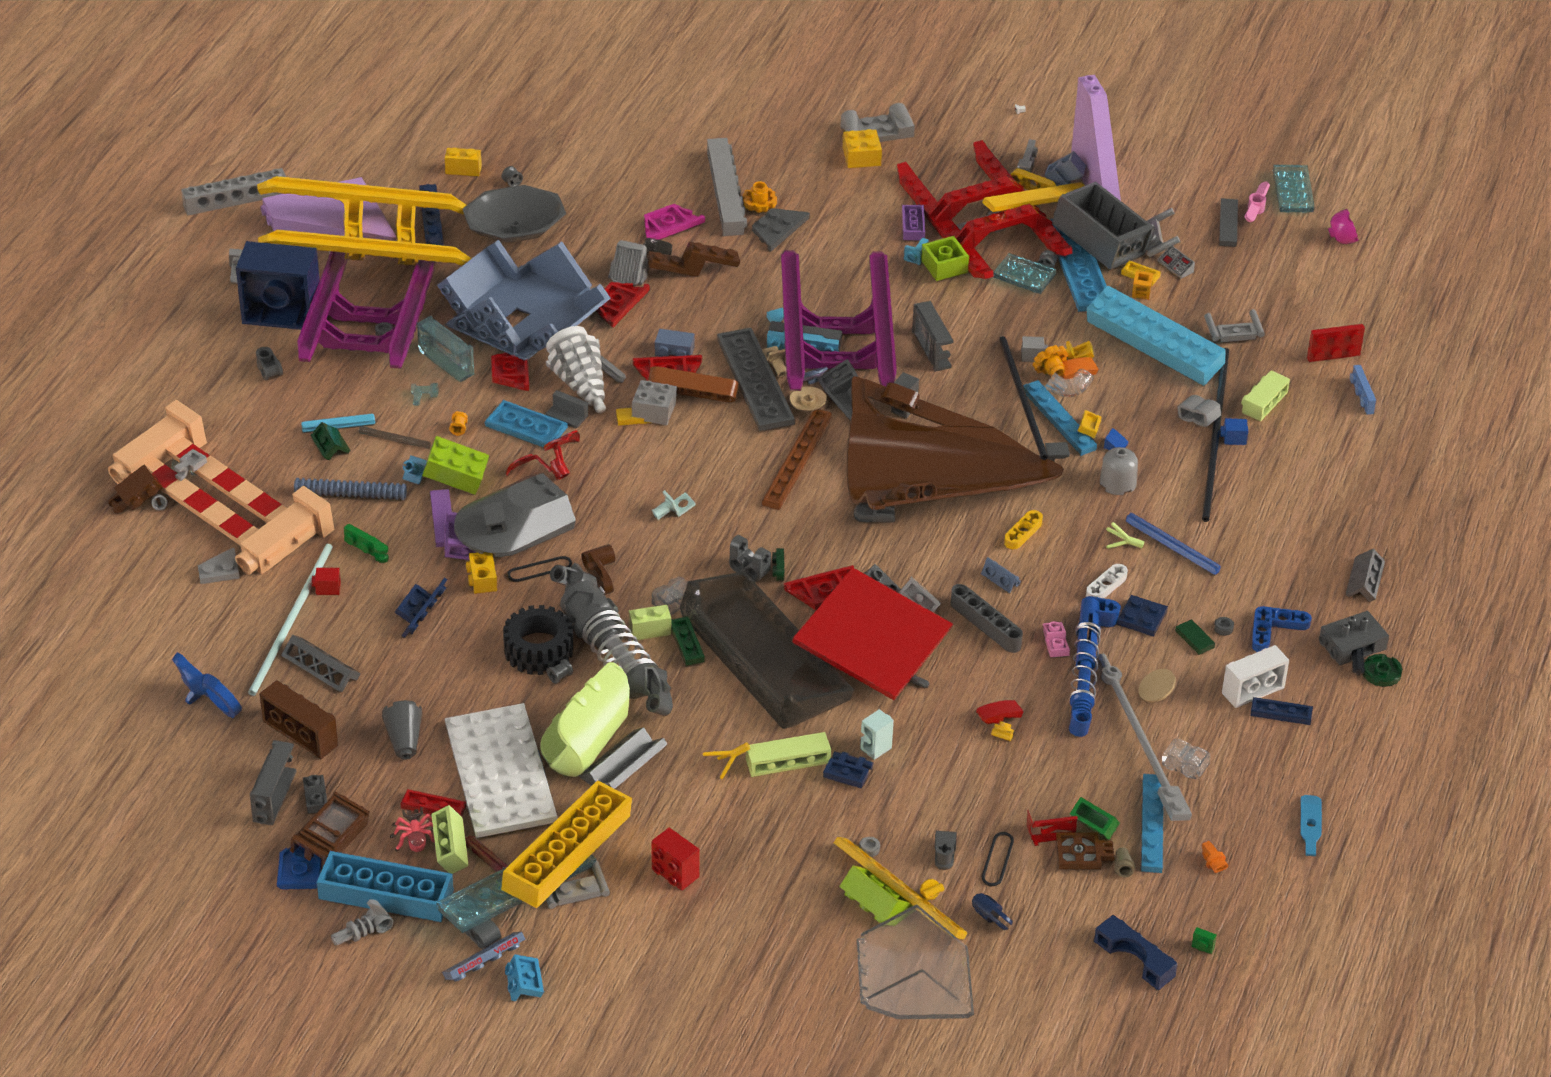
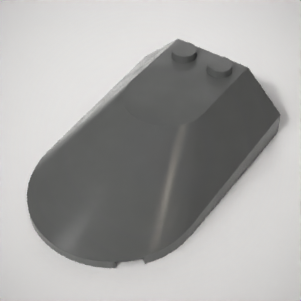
(532, 511)

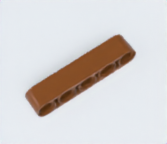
(696, 384)

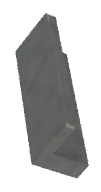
(1366, 575)

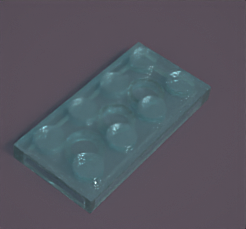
(1293, 188)

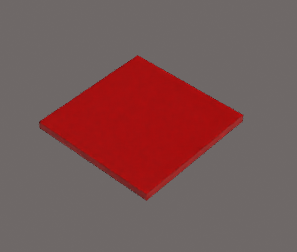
(872, 633)

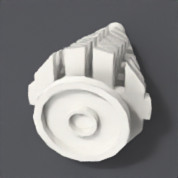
(578, 364)

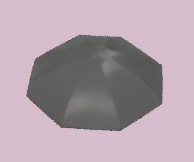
(514, 213)

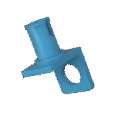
(414, 469)

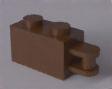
(135, 490)

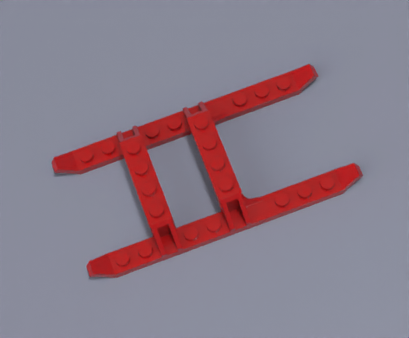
(974, 231)

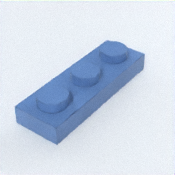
(1363, 389)

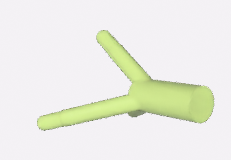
(1127, 539)

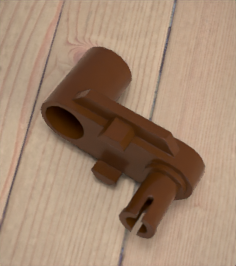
(594, 563)

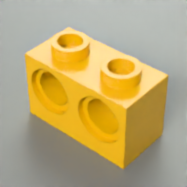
(482, 571)

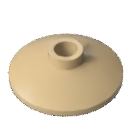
(808, 399)

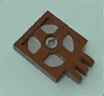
(1082, 850)

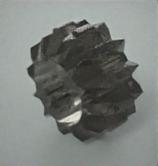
(657, 245)

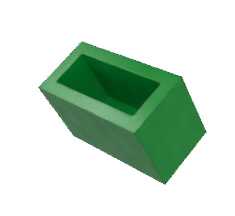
(1095, 818)

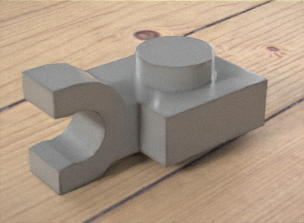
(191, 461)

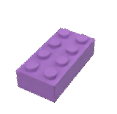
(913, 222)

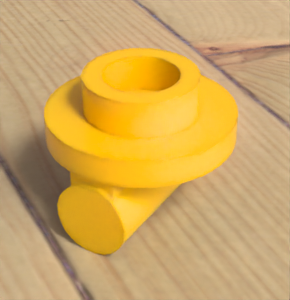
(1003, 731)
(931, 888)

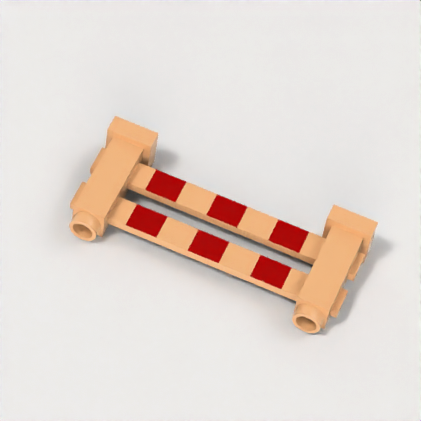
(261, 547)

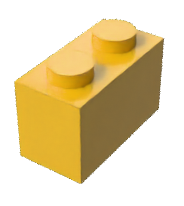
(463, 162)

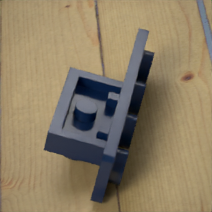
(415, 605)

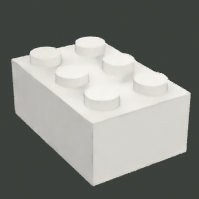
(1255, 676)

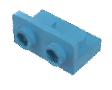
(524, 977)

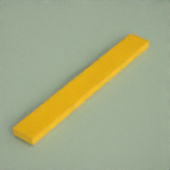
(1032, 197)
(898, 885)

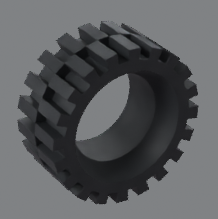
(537, 655)

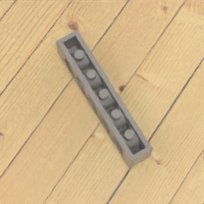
(227, 192)

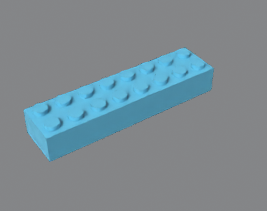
(1156, 335)

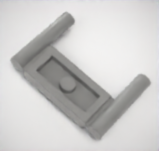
(1156, 242)
(1235, 332)
(580, 889)

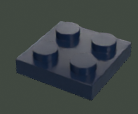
(1142, 615)

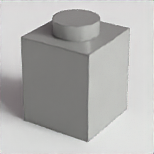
(1031, 347)

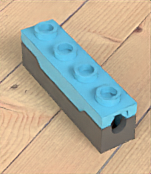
(819, 338)

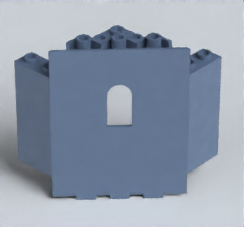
(545, 287)

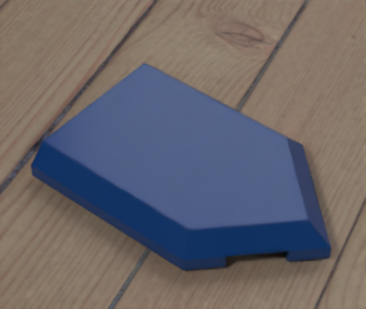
(297, 871)

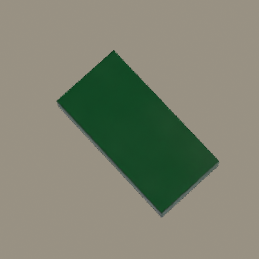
(1195, 637)

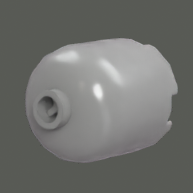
(1119, 471)

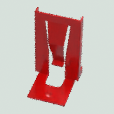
(1048, 834)

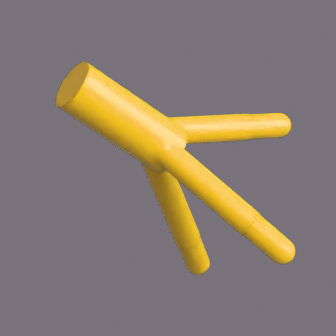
(725, 754)

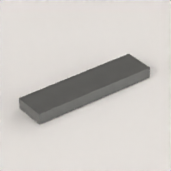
(1228, 222)

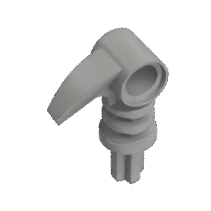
(375, 918)

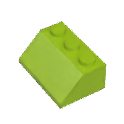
(873, 894)

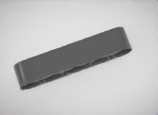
(986, 618)

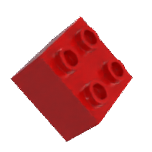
(675, 859)

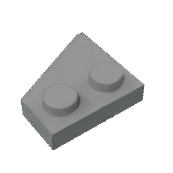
(219, 568)

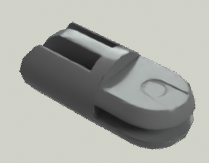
(864, 513)

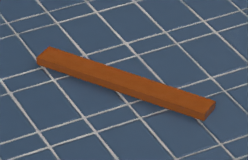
(796, 459)

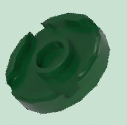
(1382, 670)

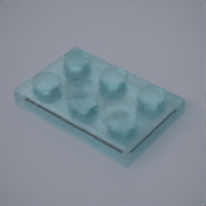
(1024, 273)

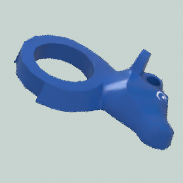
(206, 685)

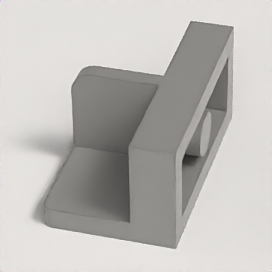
(916, 592)

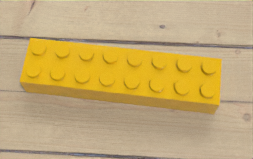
(566, 844)

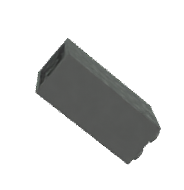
(1102, 225)

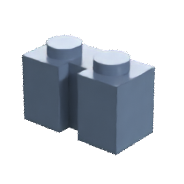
(1066, 169)
(674, 343)

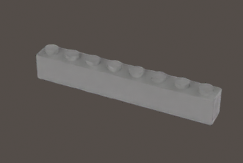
(725, 187)

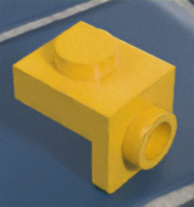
(1079, 351)

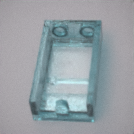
(445, 349)

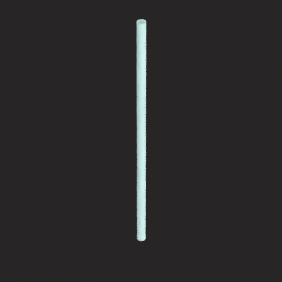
(288, 623)

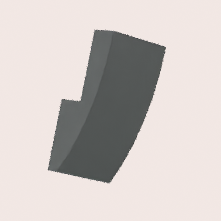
(314, 792)

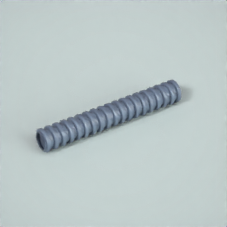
(353, 489)

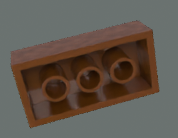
(299, 719)

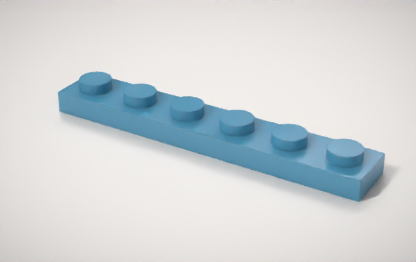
(1059, 417)
(1151, 825)

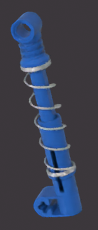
(1093, 613)

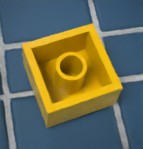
(862, 148)

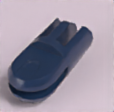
(990, 910)

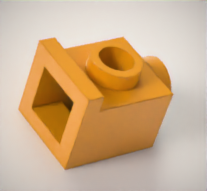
(1142, 285)

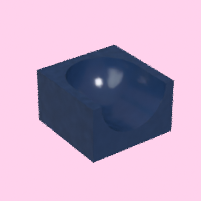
(276, 284)

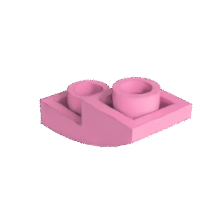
(1056, 639)

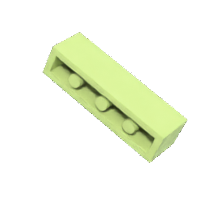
(788, 754)

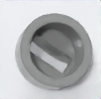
(163, 500)

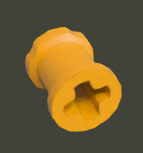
(458, 423)

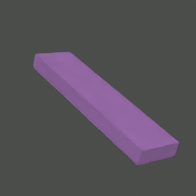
(440, 506)

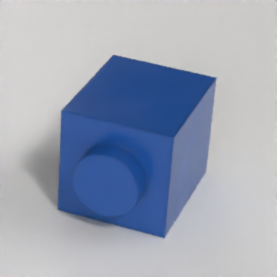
(1234, 431)

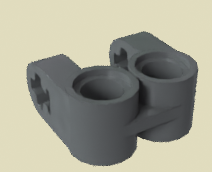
(743, 559)

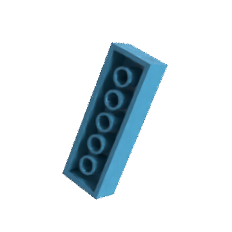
(395, 886)

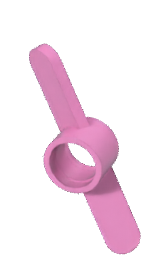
(1257, 202)

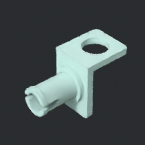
(672, 505)

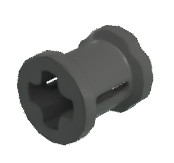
(559, 671)

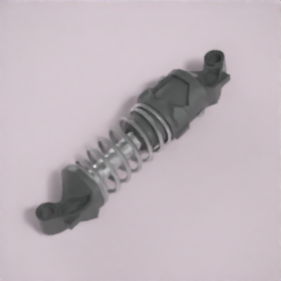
(598, 623)

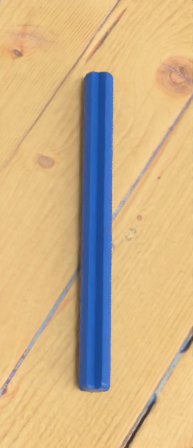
(1173, 543)

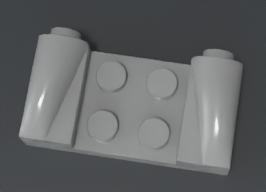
(889, 127)

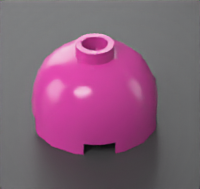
(1343, 228)

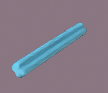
(340, 422)

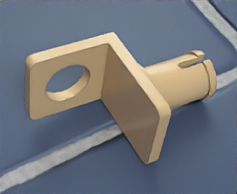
(776, 359)

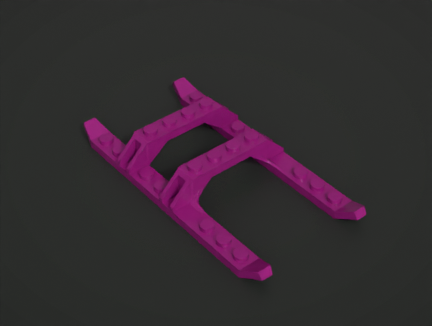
(330, 301)
(875, 319)

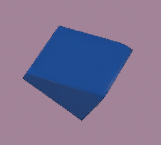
(1115, 439)

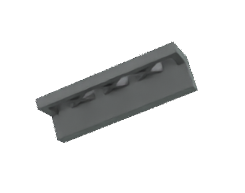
(324, 657)

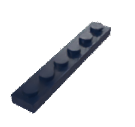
(431, 220)

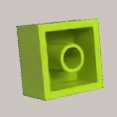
(945, 258)

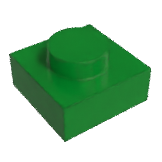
(1203, 940)

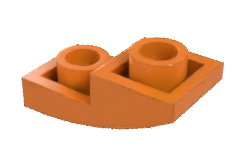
(1073, 365)

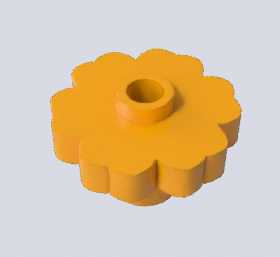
(759, 198)
(1051, 360)

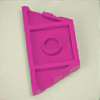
(669, 221)

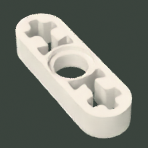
(1109, 575)

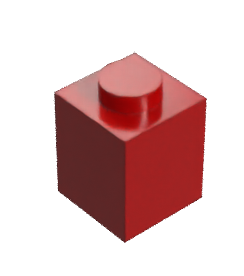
(327, 581)

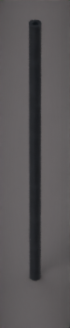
(1023, 397)

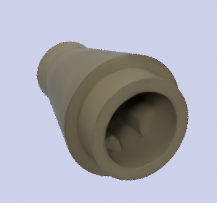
(1124, 864)

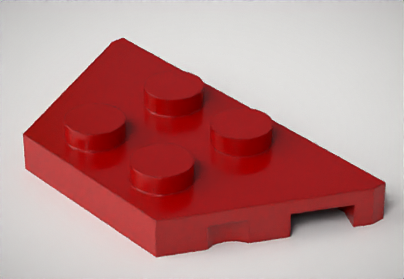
(622, 300)
(684, 363)
(510, 371)
(816, 588)

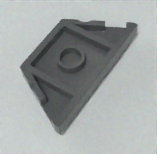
(778, 225)

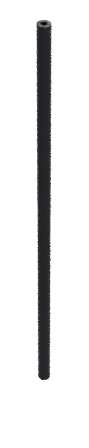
(1215, 441)

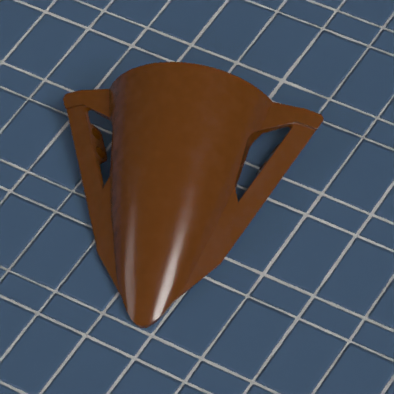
(912, 462)

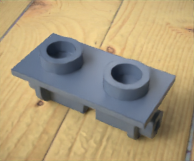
(1000, 575)

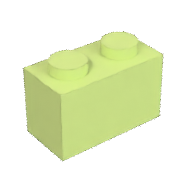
(650, 622)

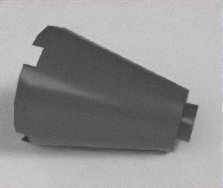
(403, 727)

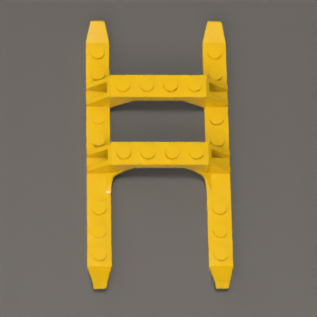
(352, 242)

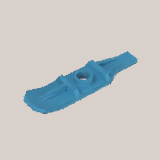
(1310, 814)

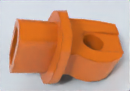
(1214, 859)

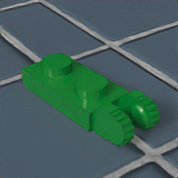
(366, 543)

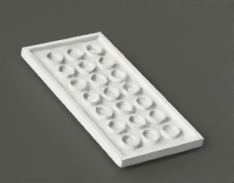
(500, 770)

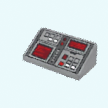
(1177, 262)

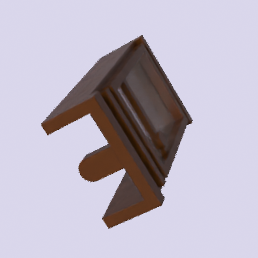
(331, 828)

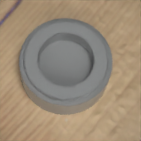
(870, 846)

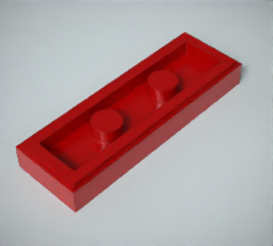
(430, 803)

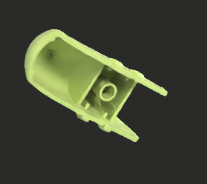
(587, 722)

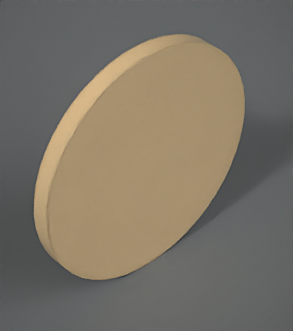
(1157, 685)

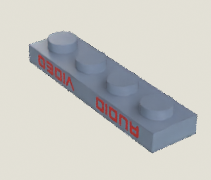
(490, 953)

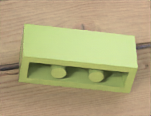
(1265, 395)
(449, 839)

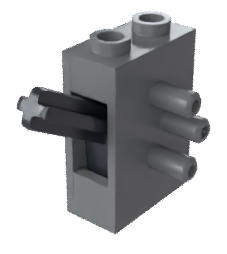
(1354, 639)

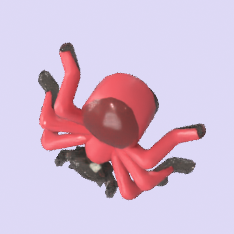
(414, 830)

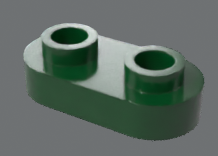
(778, 559)

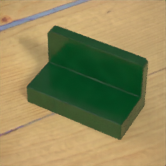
(328, 440)

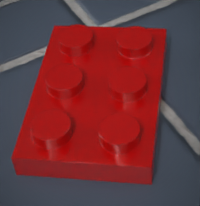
(1335, 342)

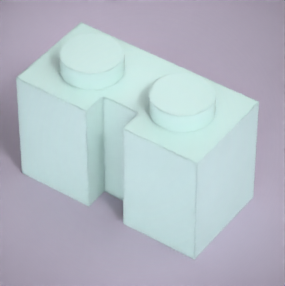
(877, 734)

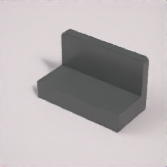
(568, 409)

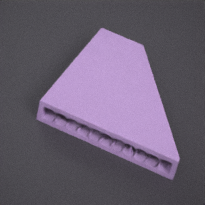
(1093, 135)
(322, 215)

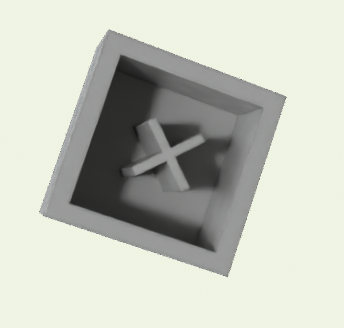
(654, 402)

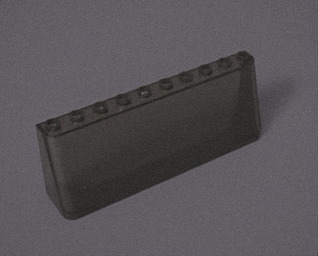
(758, 648)

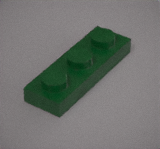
(687, 641)

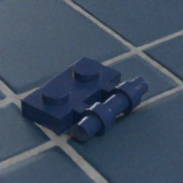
(848, 769)

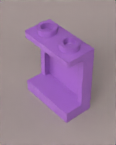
(452, 545)

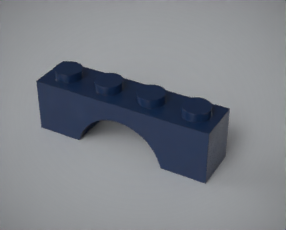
(1117, 936)

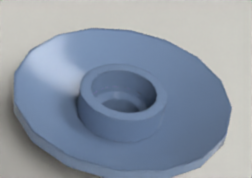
(811, 376)

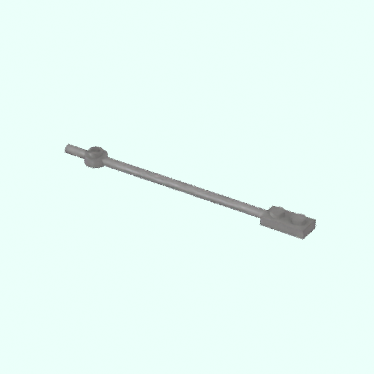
(1170, 795)

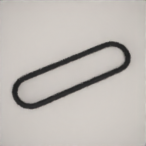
(533, 564)
(989, 856)

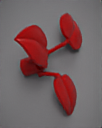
(558, 465)

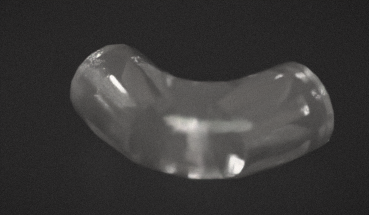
(1070, 387)

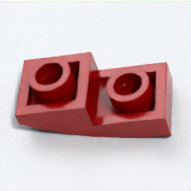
(996, 711)

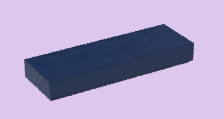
(1281, 711)

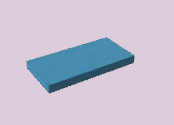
(525, 424)

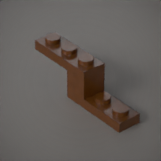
(693, 259)

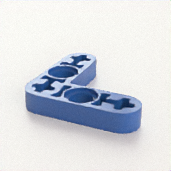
(1271, 620)

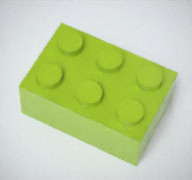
(455, 465)

